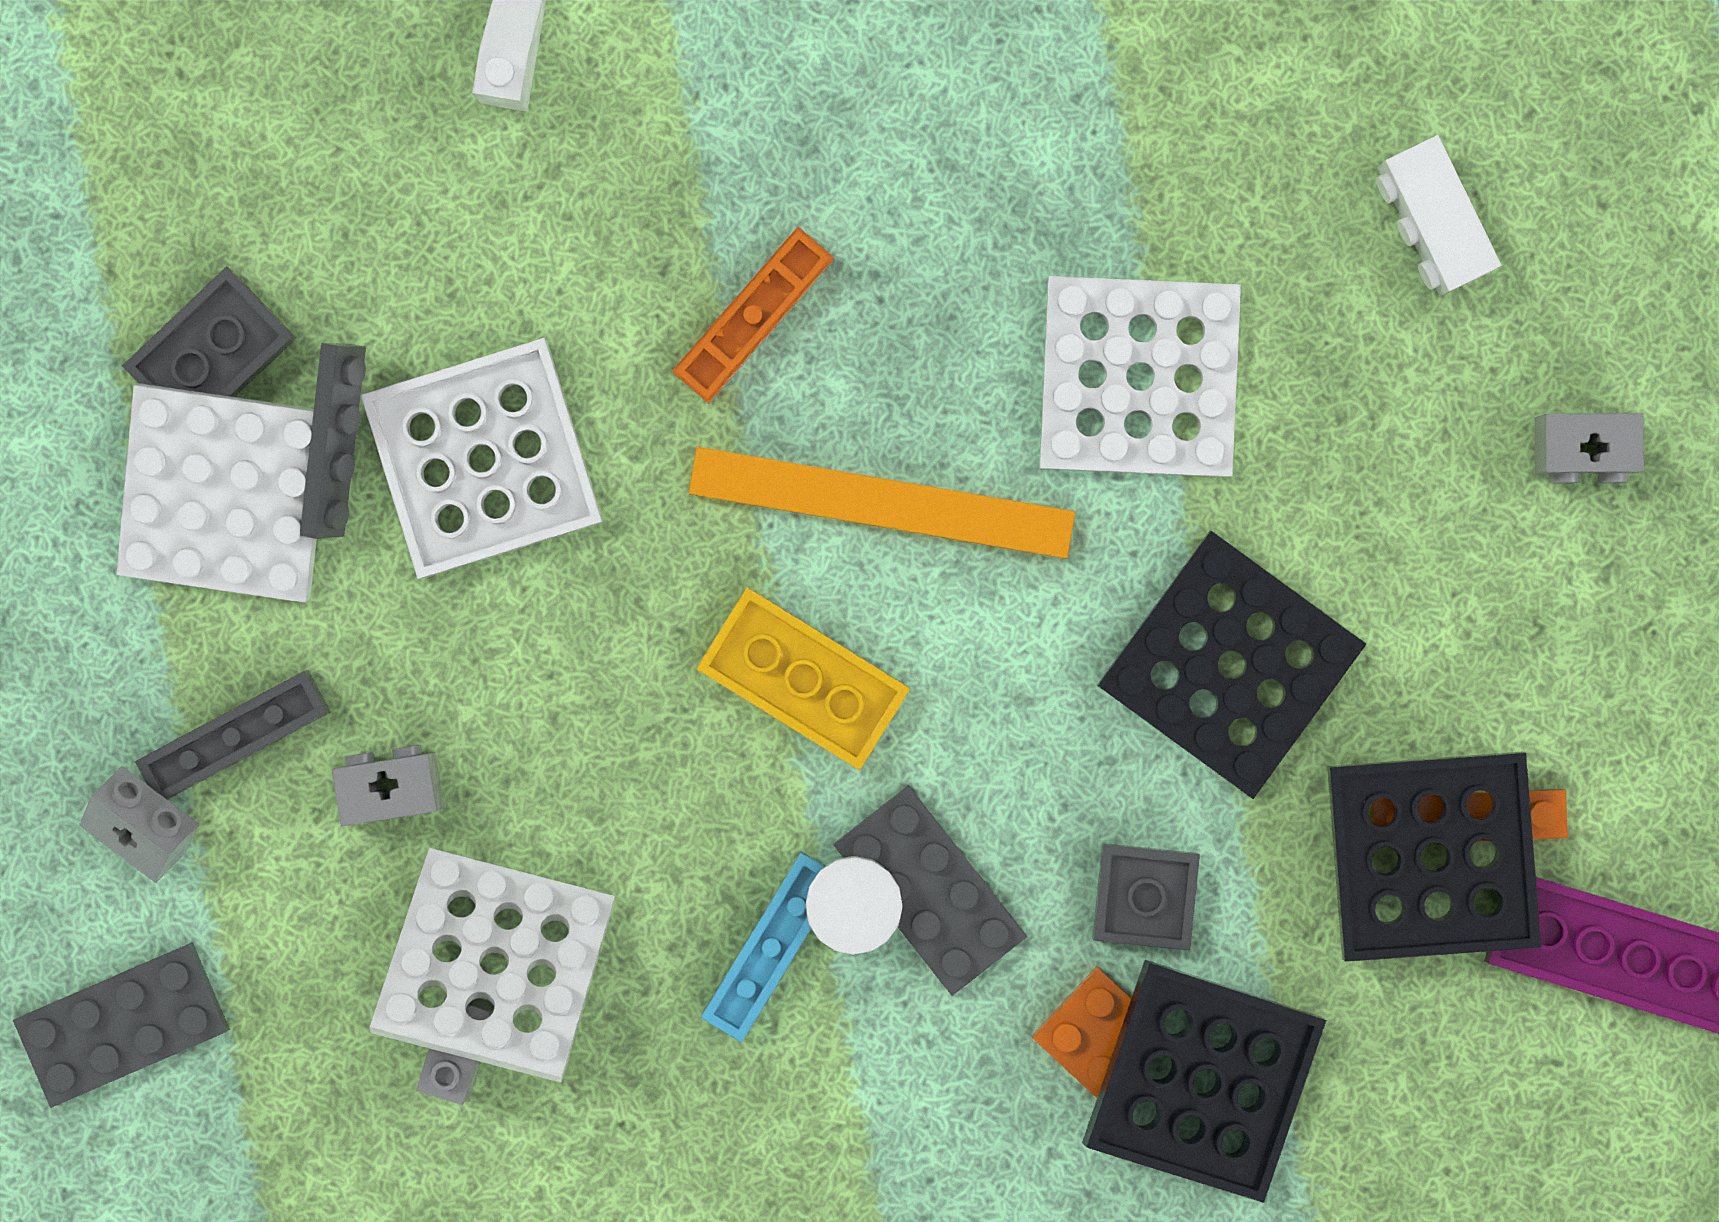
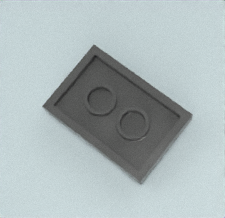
(213, 341)

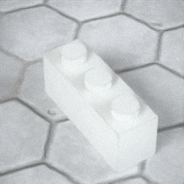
(1436, 216)

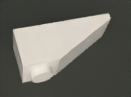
(509, 53)

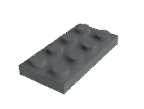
(945, 902)
(121, 1025)

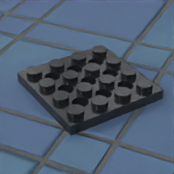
(1303, 688)
(1461, 928)
(1263, 1124)

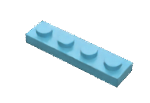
(764, 954)

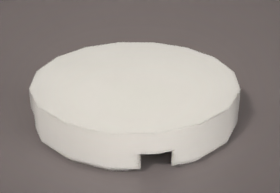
(854, 905)

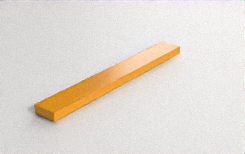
(881, 502)

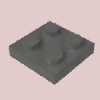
(1146, 896)

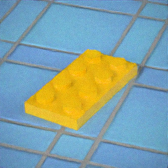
(803, 678)

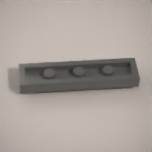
(333, 440)
(233, 736)

